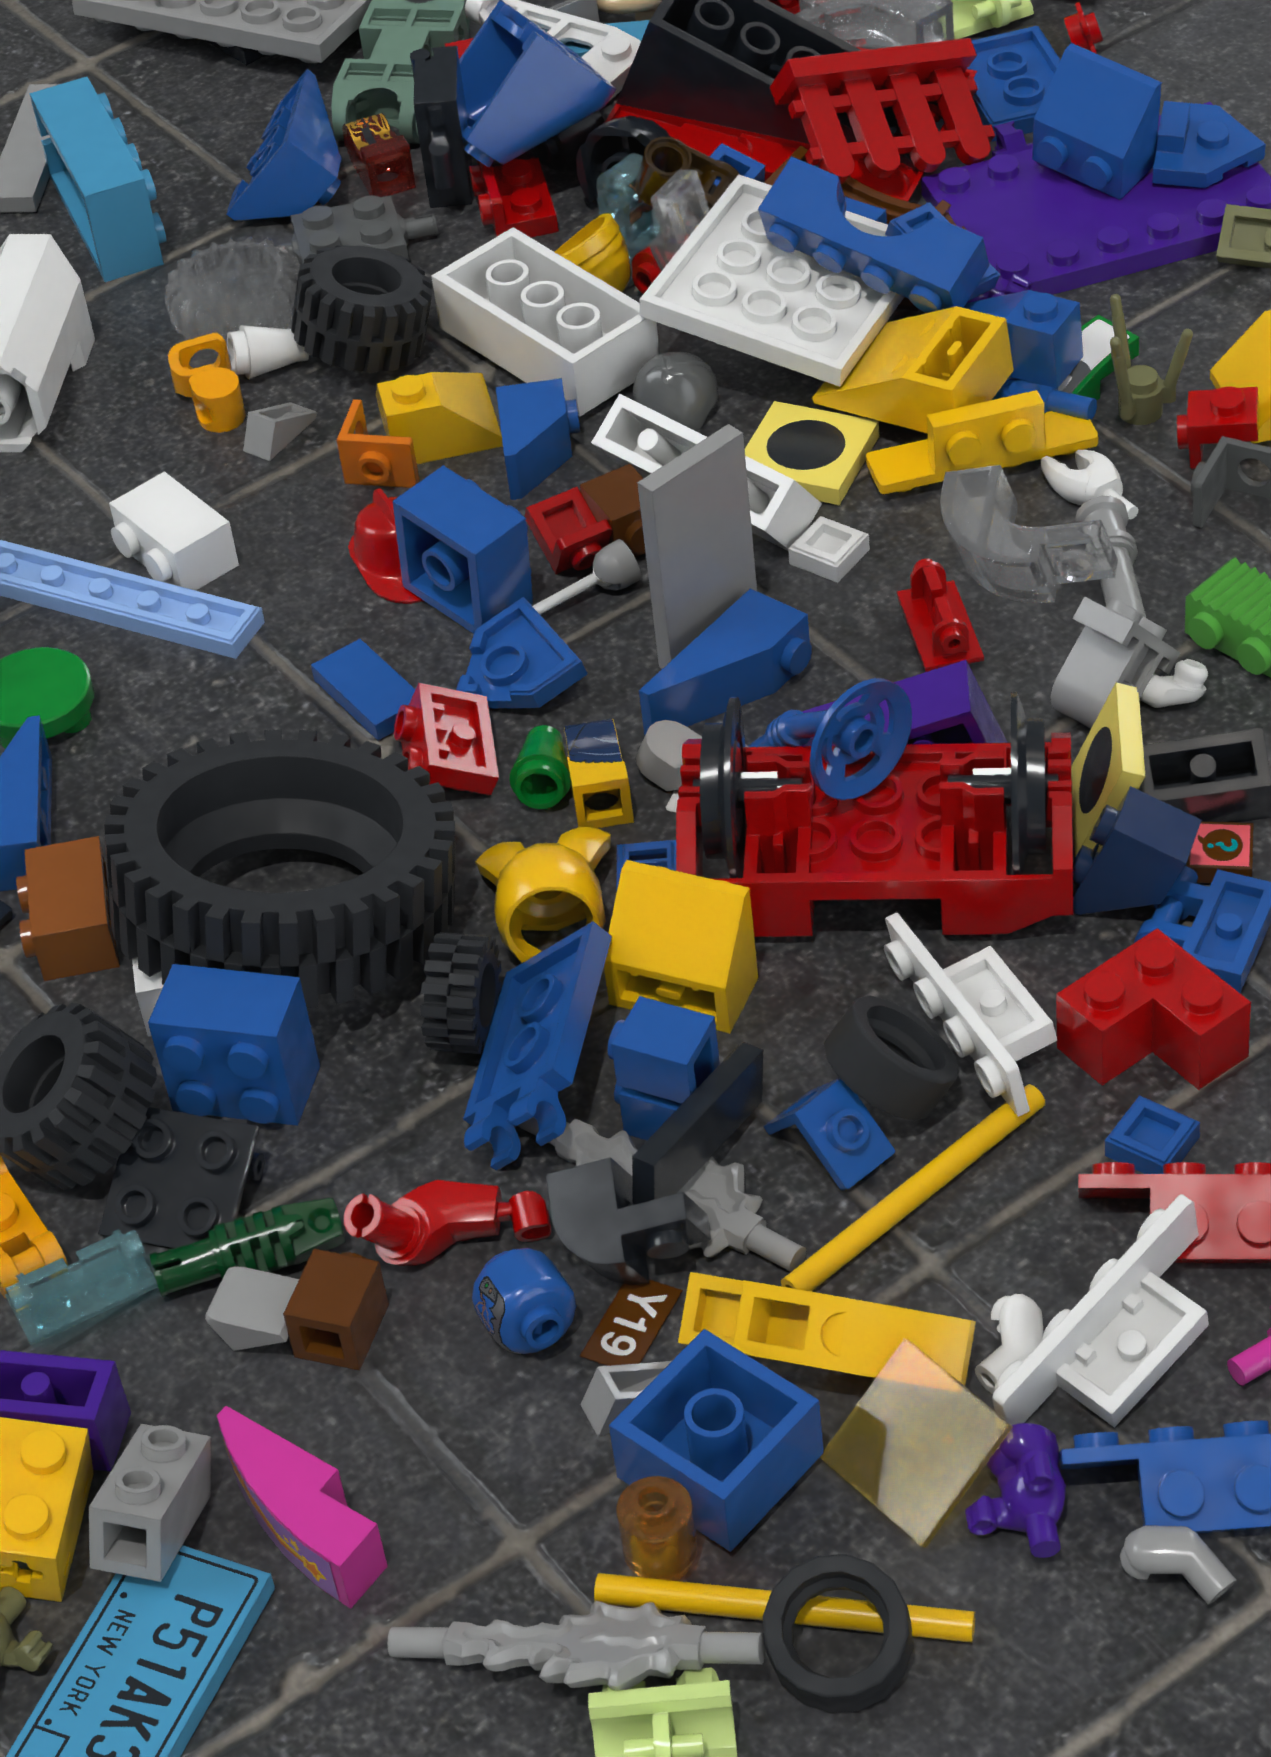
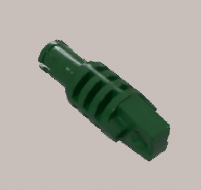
(259, 1242)

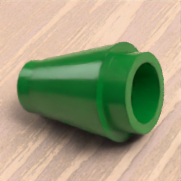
(541, 769)

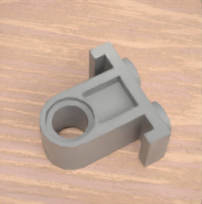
(1111, 649)

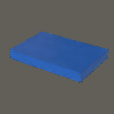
(1012, 76)

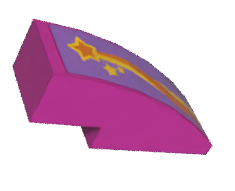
(303, 1509)

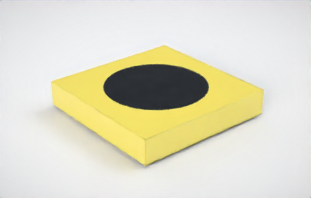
(814, 447)
(1107, 762)

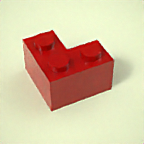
(1153, 1002)

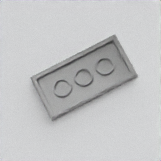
(697, 538)

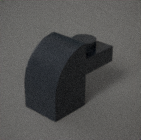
(612, 1235)

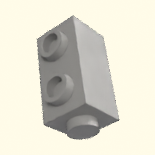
(150, 1502)

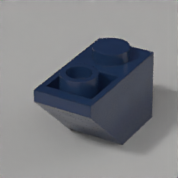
(1134, 856)

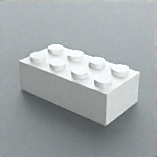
(544, 318)

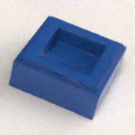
(1151, 1137)

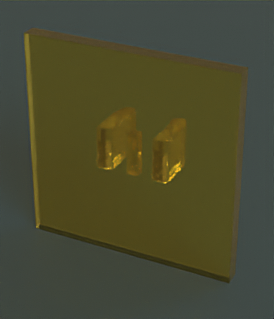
(915, 1442)

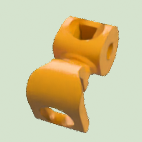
(212, 386)

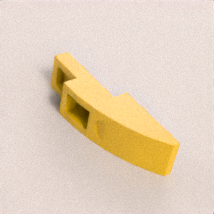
(819, 1327)

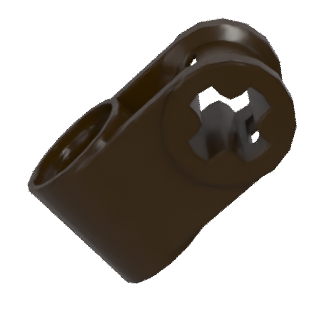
(668, 155)

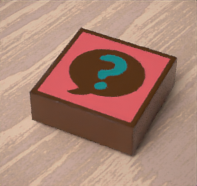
(1222, 847)

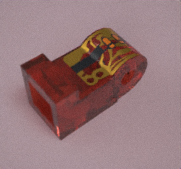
(377, 151)

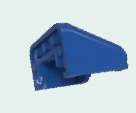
(523, 87)

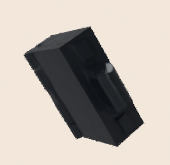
(440, 125)

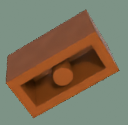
(67, 909)

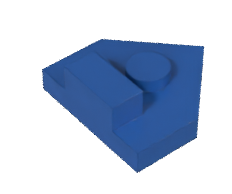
(1201, 144)
(519, 660)

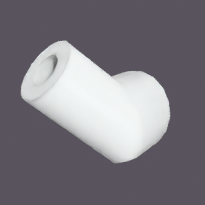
(1020, 1334)

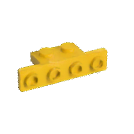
(977, 436)

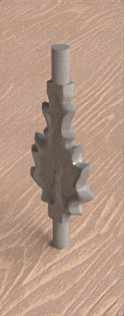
(713, 1188)
(600, 1648)

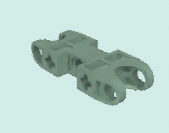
(385, 75)

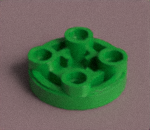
(44, 684)

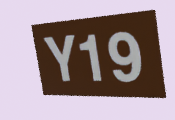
(631, 1323)

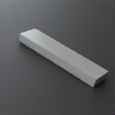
(23, 161)

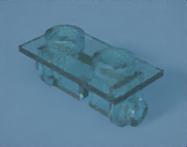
(68, 1295)

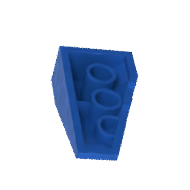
(294, 162)

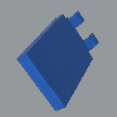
(535, 1043)

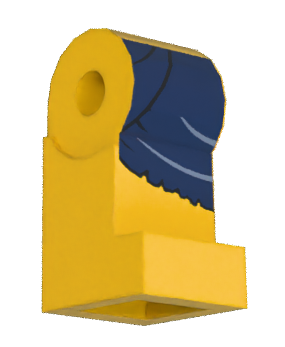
(598, 768)

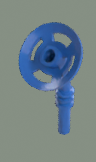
(851, 736)

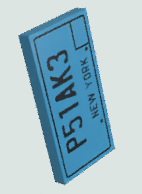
(148, 1662)

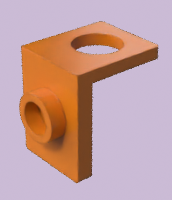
(374, 458)

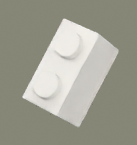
(173, 533)

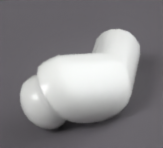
(1177, 689)

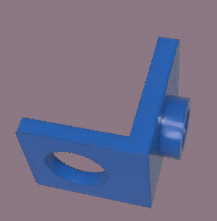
(837, 1131)

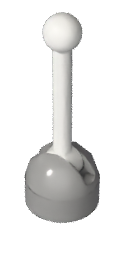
(612, 569)

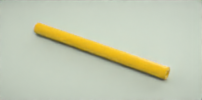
(910, 1194)
(751, 1604)

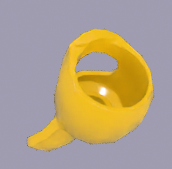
(545, 885)

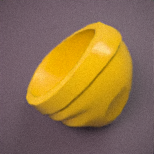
(600, 251)

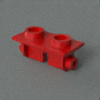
(938, 618)

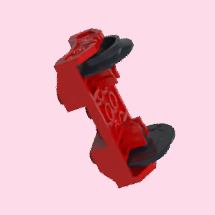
(917, 835)

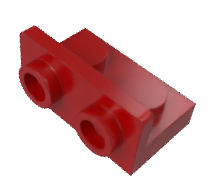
(514, 197)
(449, 738)

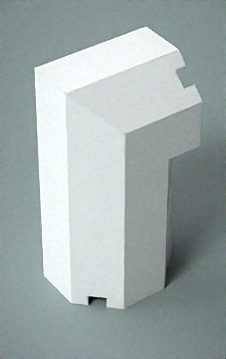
(40, 334)

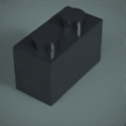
(1212, 775)

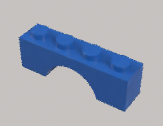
(929, 266)

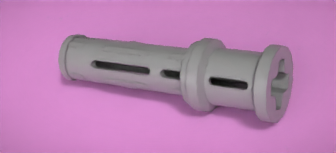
(1115, 519)

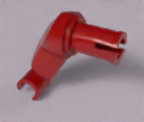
(441, 1214)

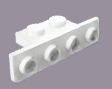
(981, 1007)
(1118, 1333)

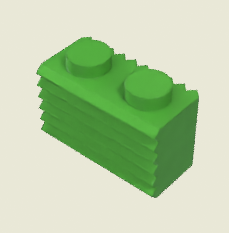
(1233, 615)

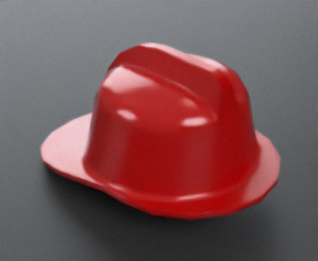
(376, 550)

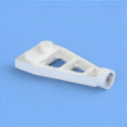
(611, 48)

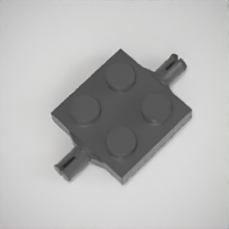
(364, 222)

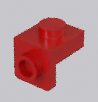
(1215, 414)
(567, 530)

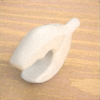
(1094, 478)

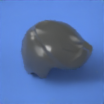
(677, 387)

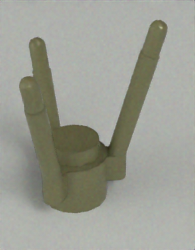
(1139, 386)

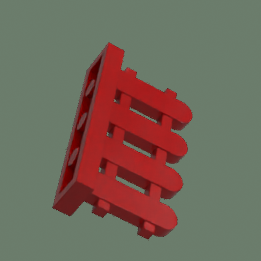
(881, 78)

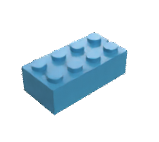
(99, 178)

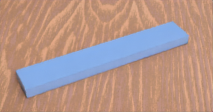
(127, 600)

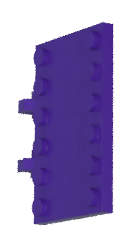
(1078, 236)

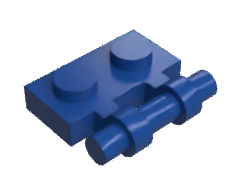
(1227, 925)

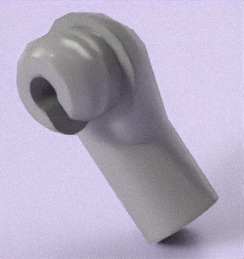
(1176, 1551)

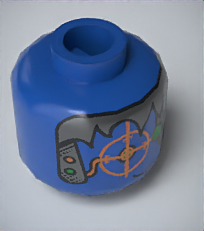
(522, 1297)

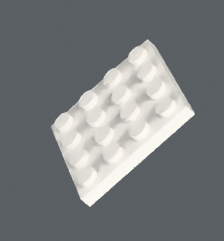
(767, 301)

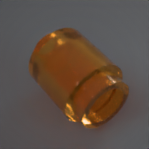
(657, 1528)

